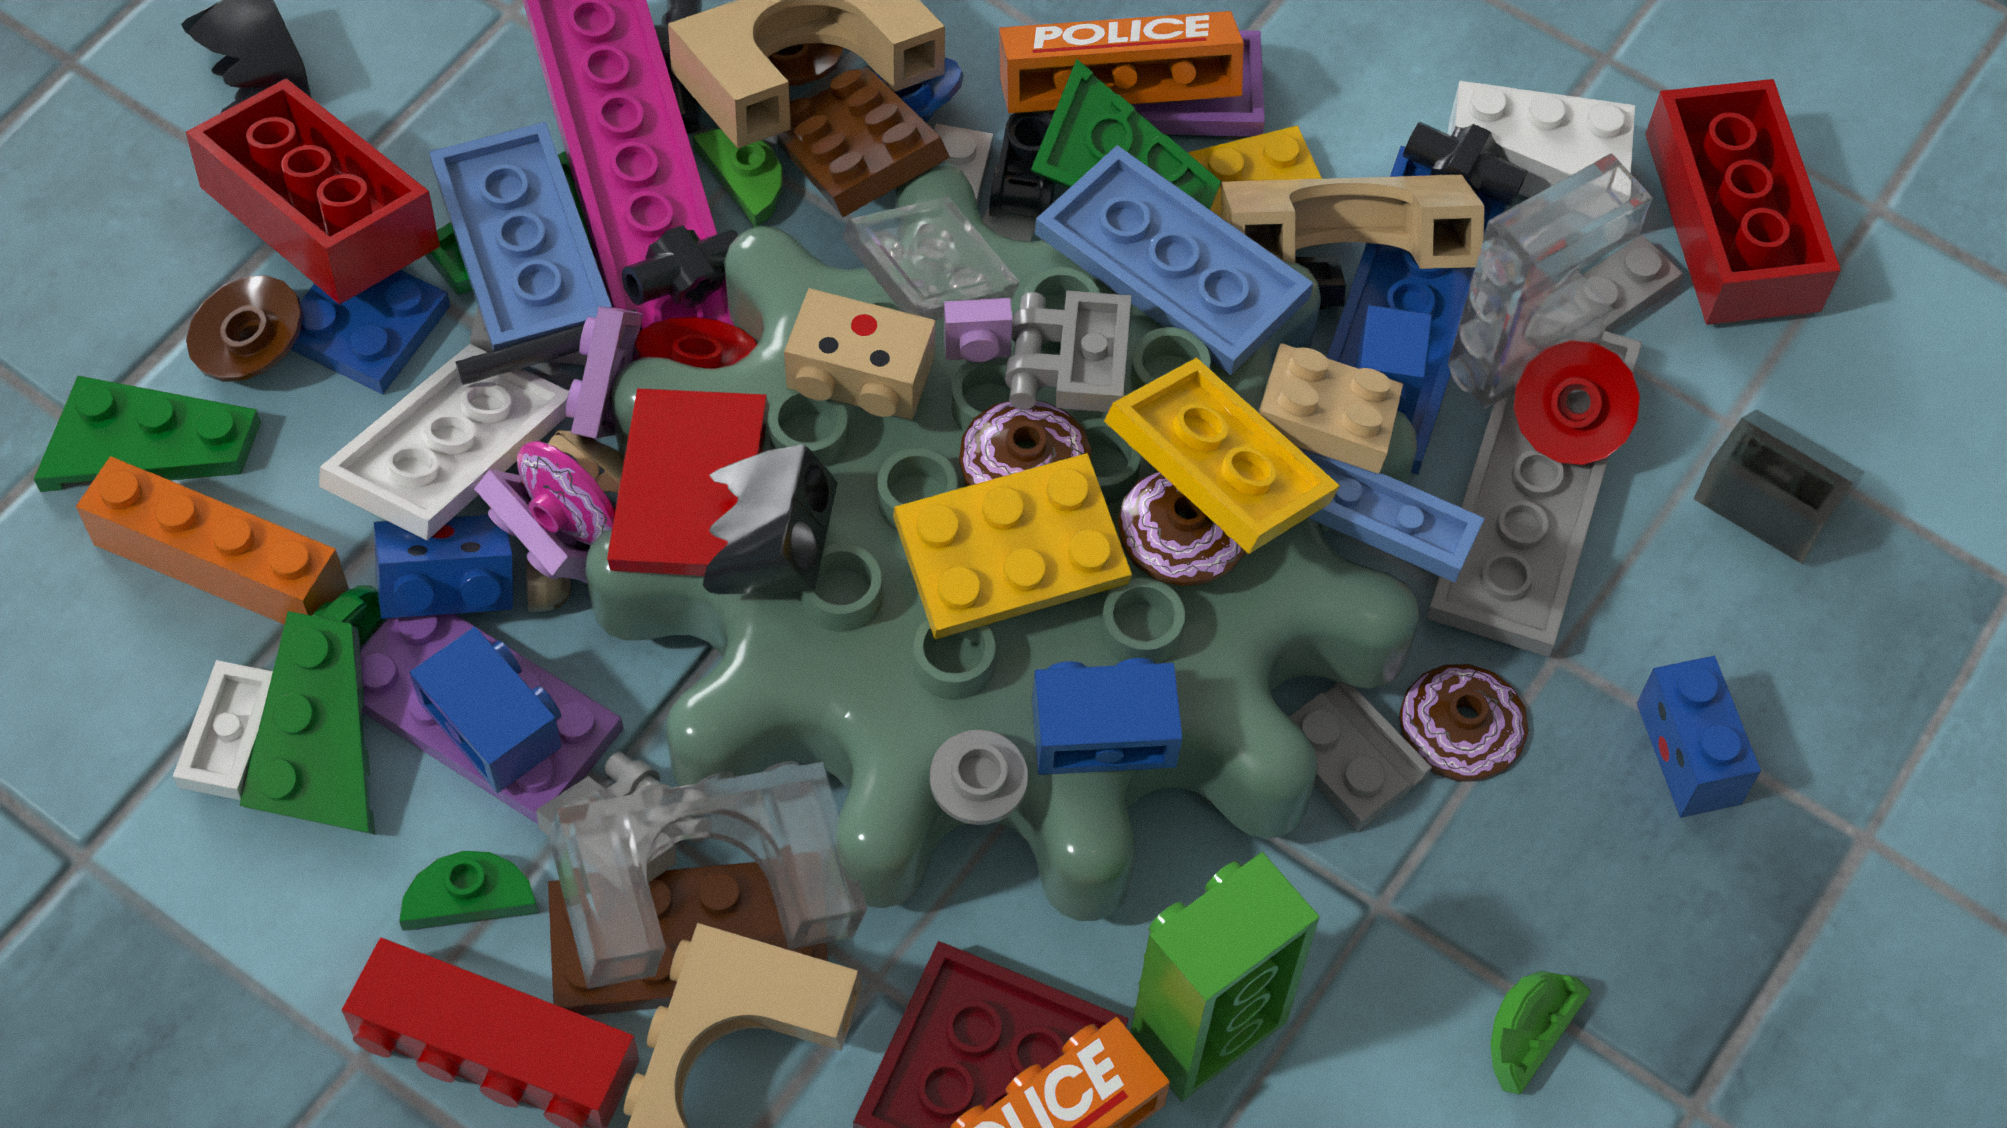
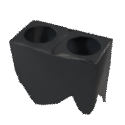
(254, 44)
(776, 525)

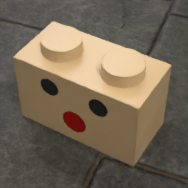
(859, 354)

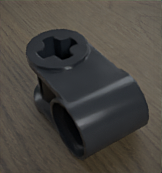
(1013, 184)

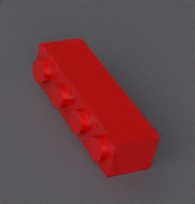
(490, 1036)

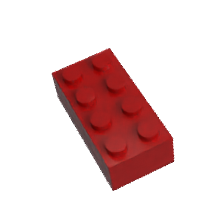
(313, 190)
(1741, 202)

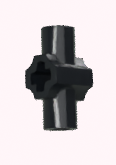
(1467, 153)
(679, 267)

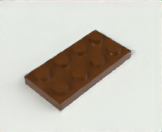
(858, 140)
(718, 896)

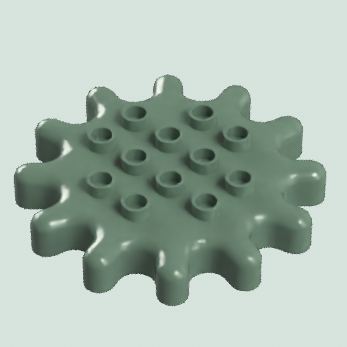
(855, 665)

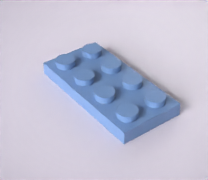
(519, 234)
(1173, 258)

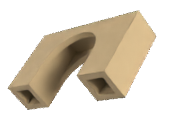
(727, 48)
(1426, 215)
(730, 987)

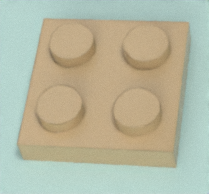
(1331, 407)

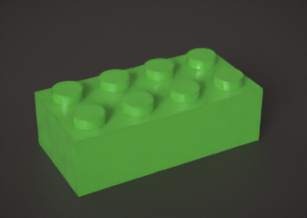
(1221, 972)

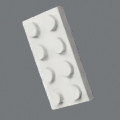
(439, 442)

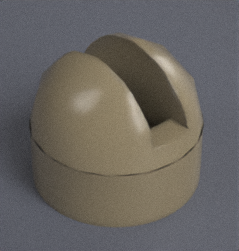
(545, 593)

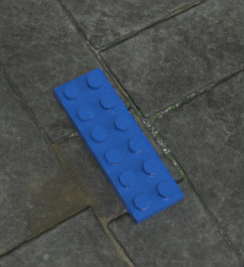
(1395, 281)

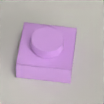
(977, 329)

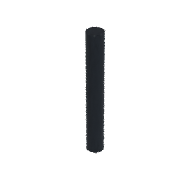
(520, 355)

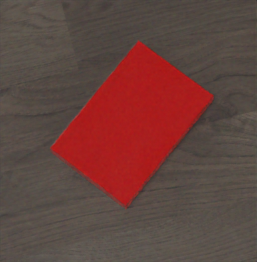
(666, 480)

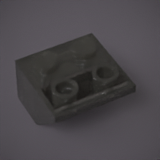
(1777, 484)

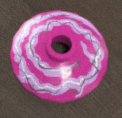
(563, 493)

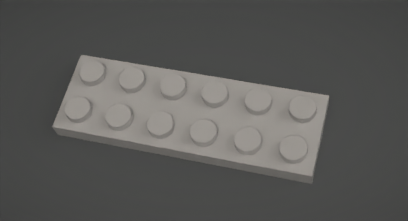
(1530, 534)

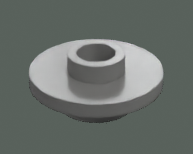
(978, 777)

